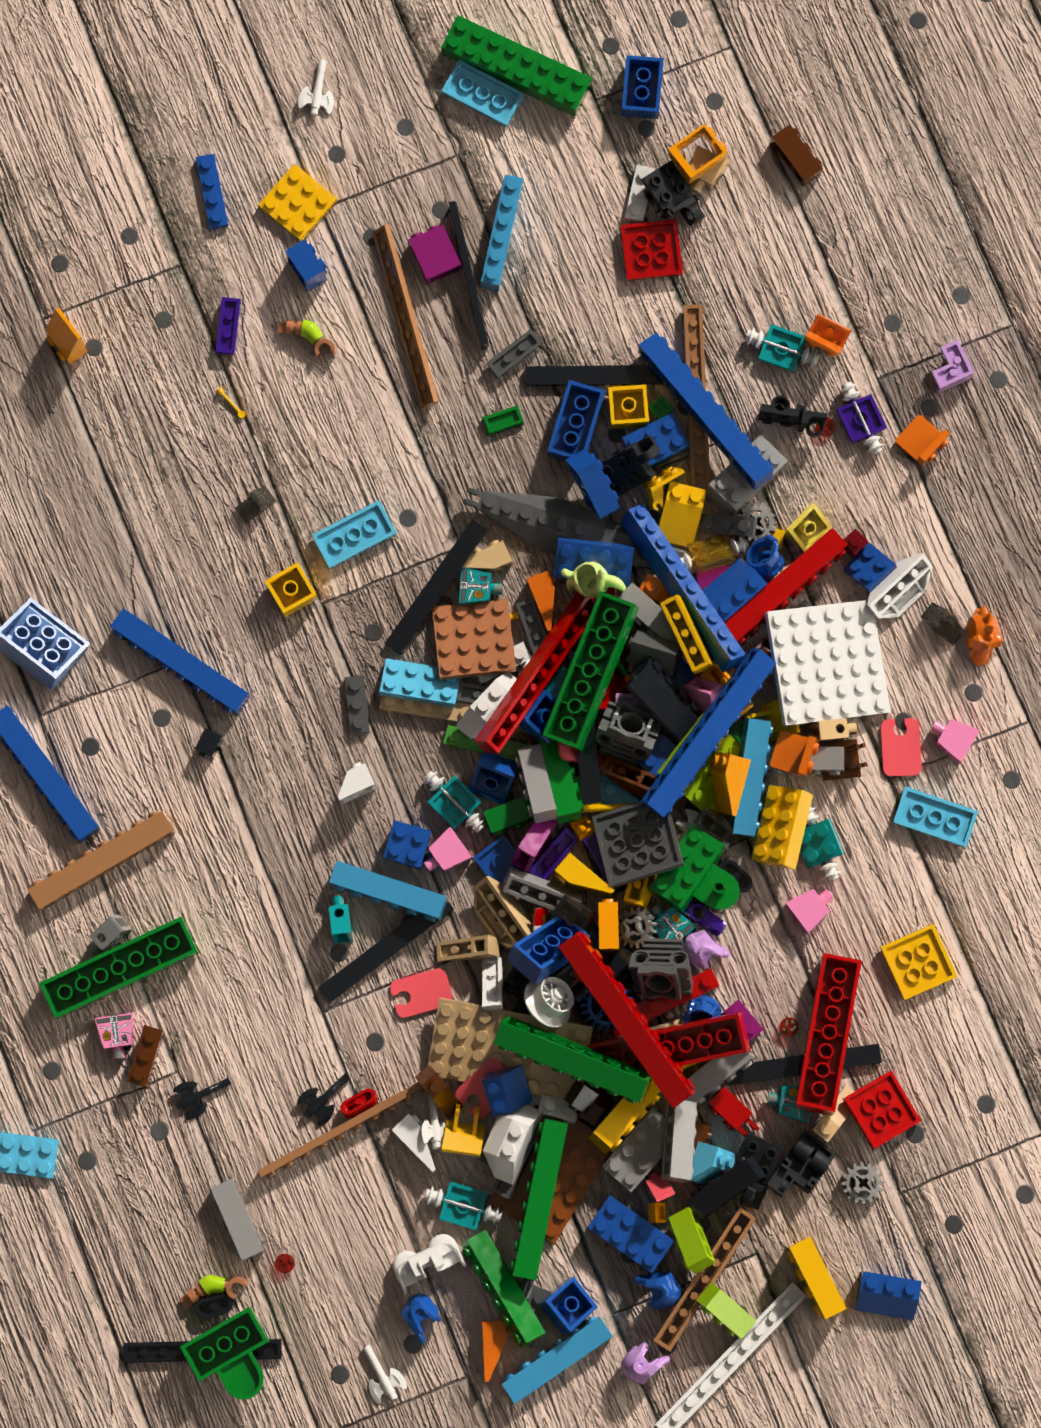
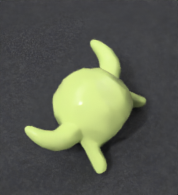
(591, 579)

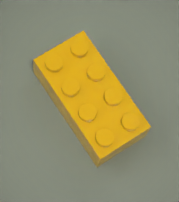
(782, 827)
(621, 1120)
(816, 1278)

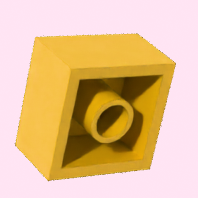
(628, 407)
(291, 589)

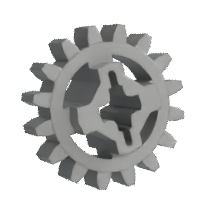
(761, 529)
(637, 927)
(856, 1189)

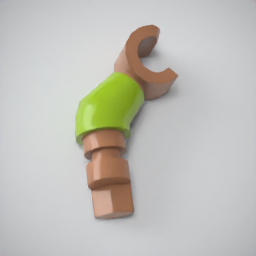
(307, 330)
(211, 1284)

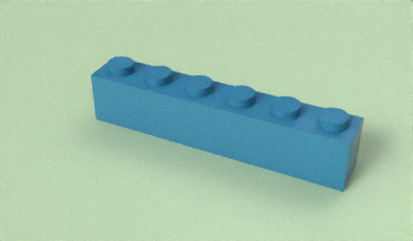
(501, 232)
(755, 748)
(388, 890)
(557, 1359)

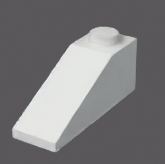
(410, 1133)

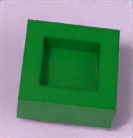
(660, 408)

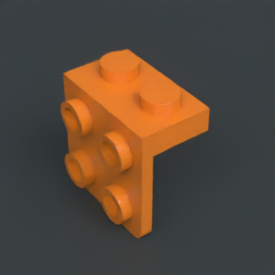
(827, 335)
(922, 440)
(794, 753)

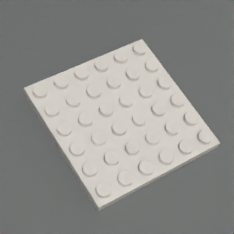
(827, 662)

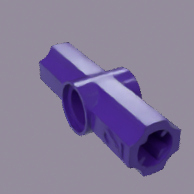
(708, 921)

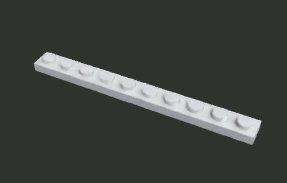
(732, 1358)

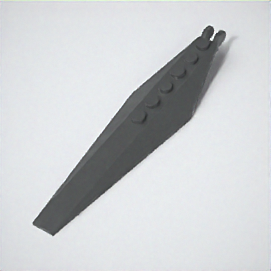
(546, 518)

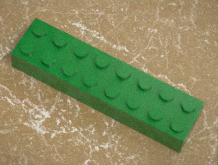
(517, 65)
(591, 671)
(119, 968)
(573, 1059)
(540, 1199)

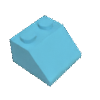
(709, 1162)

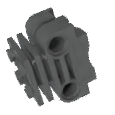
(627, 733)
(661, 969)

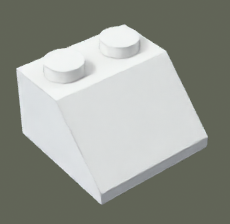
(356, 783)

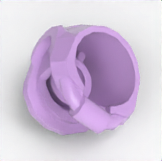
(701, 948)
(637, 1367)

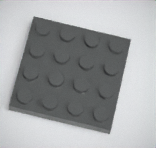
(636, 844)

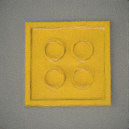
(297, 202)
(918, 962)

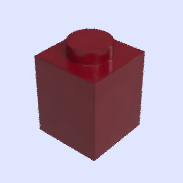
(856, 543)

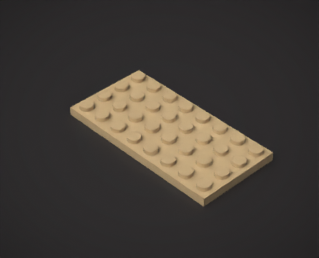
(465, 1042)

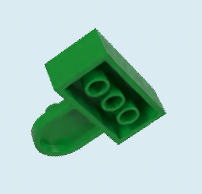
(698, 877)
(229, 1353)

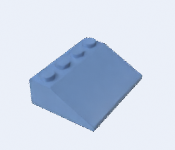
(41, 643)

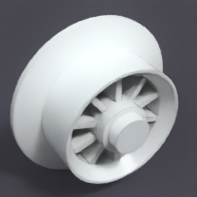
(549, 1001)

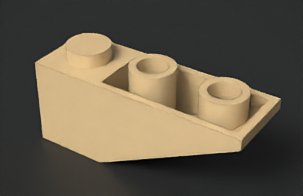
(490, 559)

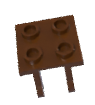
(851, 759)

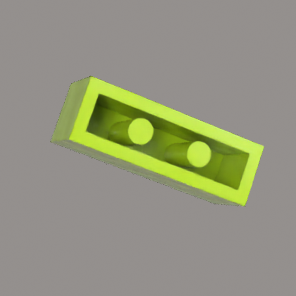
(691, 1240)
(725, 1311)

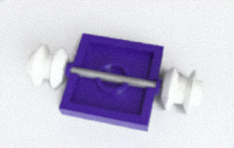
(861, 418)

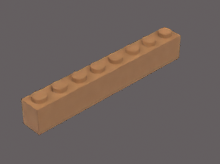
(101, 861)
(687, 1305)

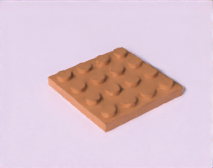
(473, 639)

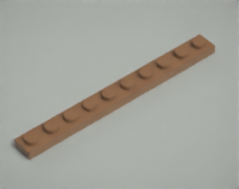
(405, 316)
(696, 361)
(339, 1132)

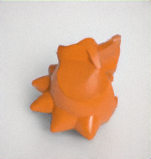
(982, 636)

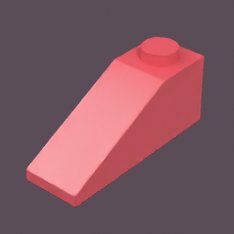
(658, 1188)

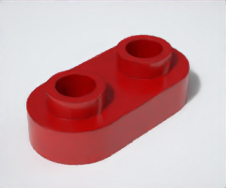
(359, 1103)

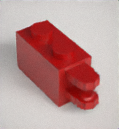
(731, 1111)

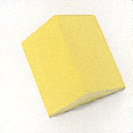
(808, 528)

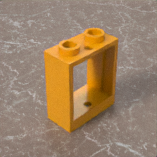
(681, 163)
(608, 925)

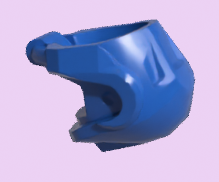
(767, 562)
(702, 1008)
(664, 1287)
(417, 1309)

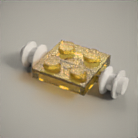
(713, 552)

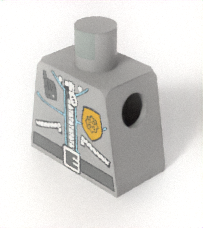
(113, 928)

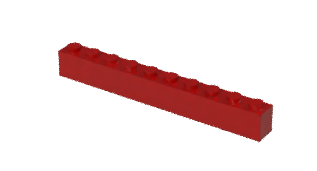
(535, 675)
(627, 1019)

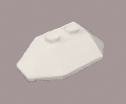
(901, 587)
(485, 705)
(510, 1142)

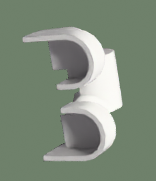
(410, 1266)

